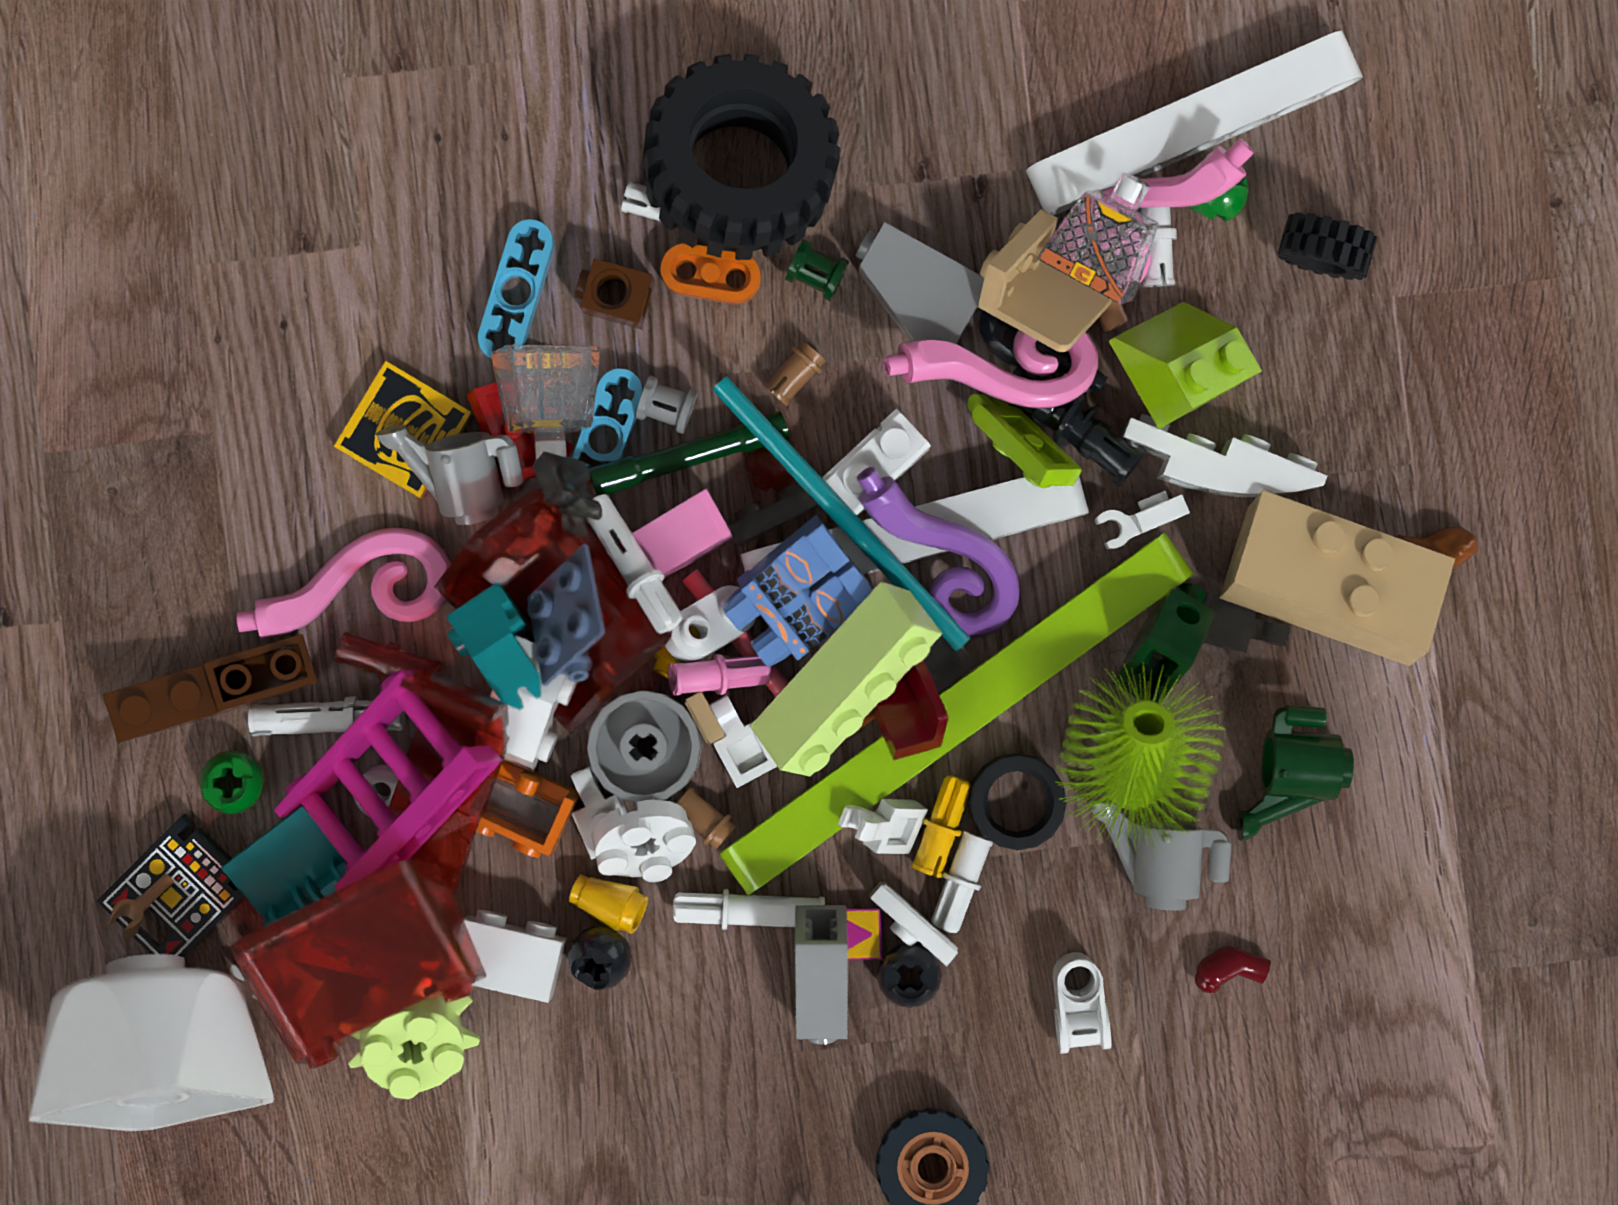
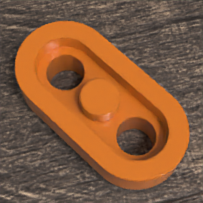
(710, 275)

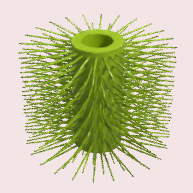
(1139, 756)

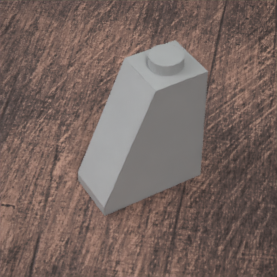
(918, 285)
(821, 973)

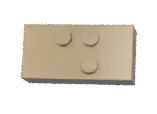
(1337, 578)

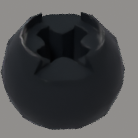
(599, 957)
(909, 995)

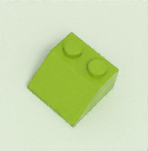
(1183, 360)

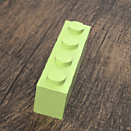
(846, 680)

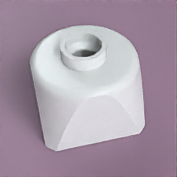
(148, 1048)

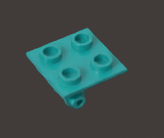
(287, 867)

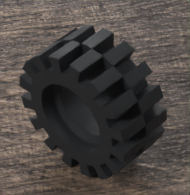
(1327, 246)

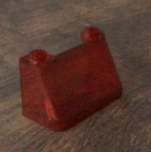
(520, 553)
(359, 958)

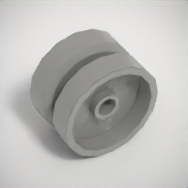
(615, 751)

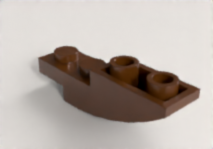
(210, 689)

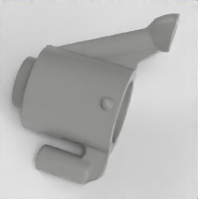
(460, 470)
(1172, 870)

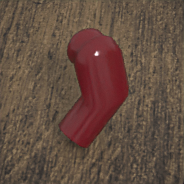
(1228, 963)

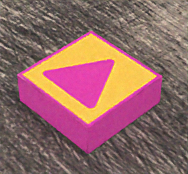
(864, 933)

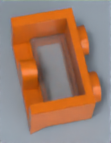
(528, 810)

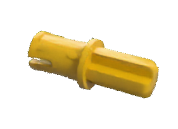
(942, 826)

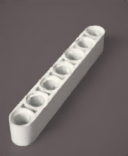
(1196, 122)
(990, 511)

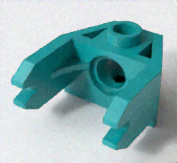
(487, 633)

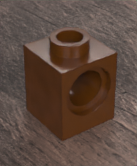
(631, 309)

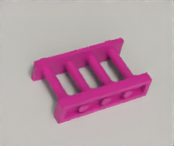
(430, 800)

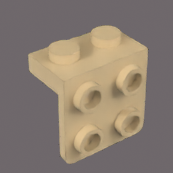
(1035, 294)

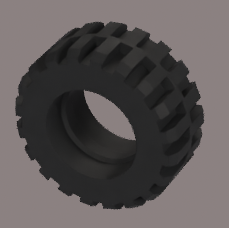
(747, 97)

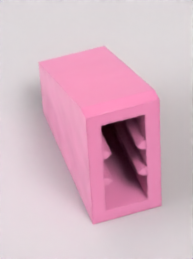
(683, 534)

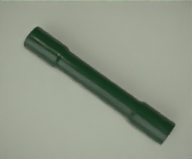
(634, 470)

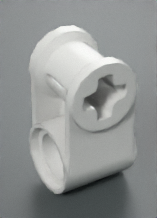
(1081, 1013)

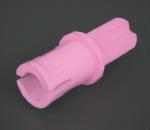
(717, 674)

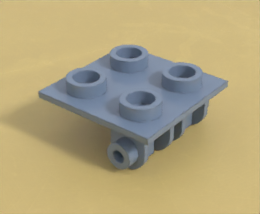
(566, 619)

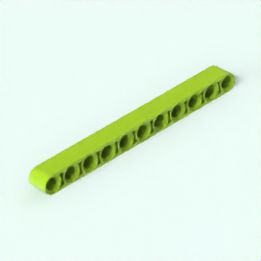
(969, 705)

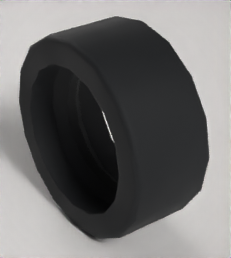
(1026, 838)

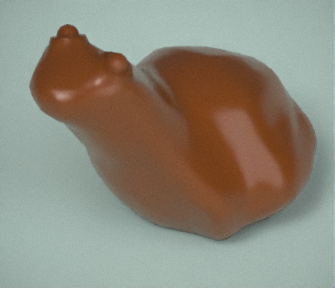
(1450, 541)

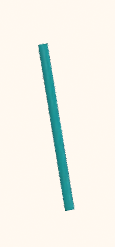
(837, 509)

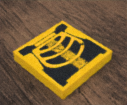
(395, 401)

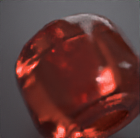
(768, 471)

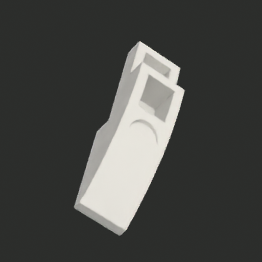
(1239, 470)

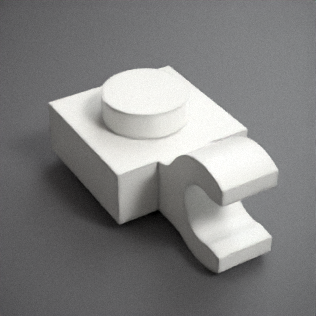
(1154, 513)
(740, 748)
(595, 805)
(889, 828)

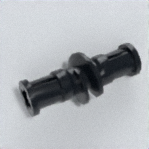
(1087, 434)

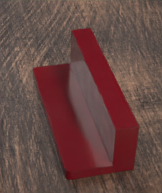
(913, 715)

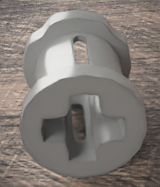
(651, 408)

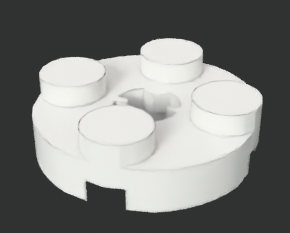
(643, 840)

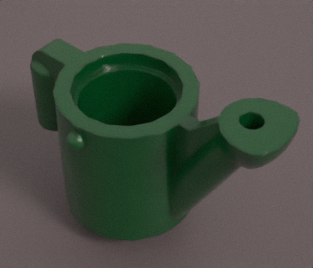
(1297, 768)

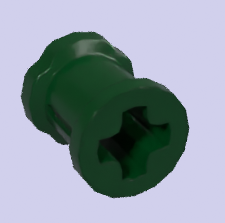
(834, 269)

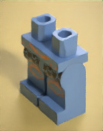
(800, 591)

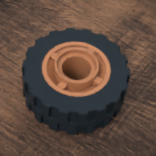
(928, 1133)

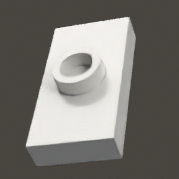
(911, 924)

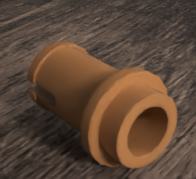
(795, 372)
(706, 819)

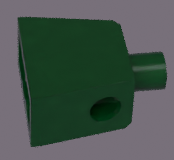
(1176, 631)

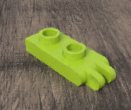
(1023, 441)

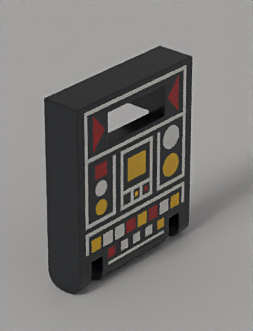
(194, 901)

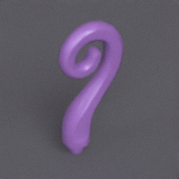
(898, 517)

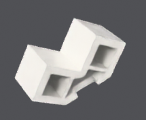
(532, 725)

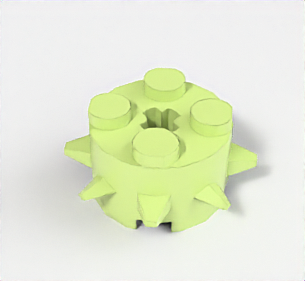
(415, 1047)

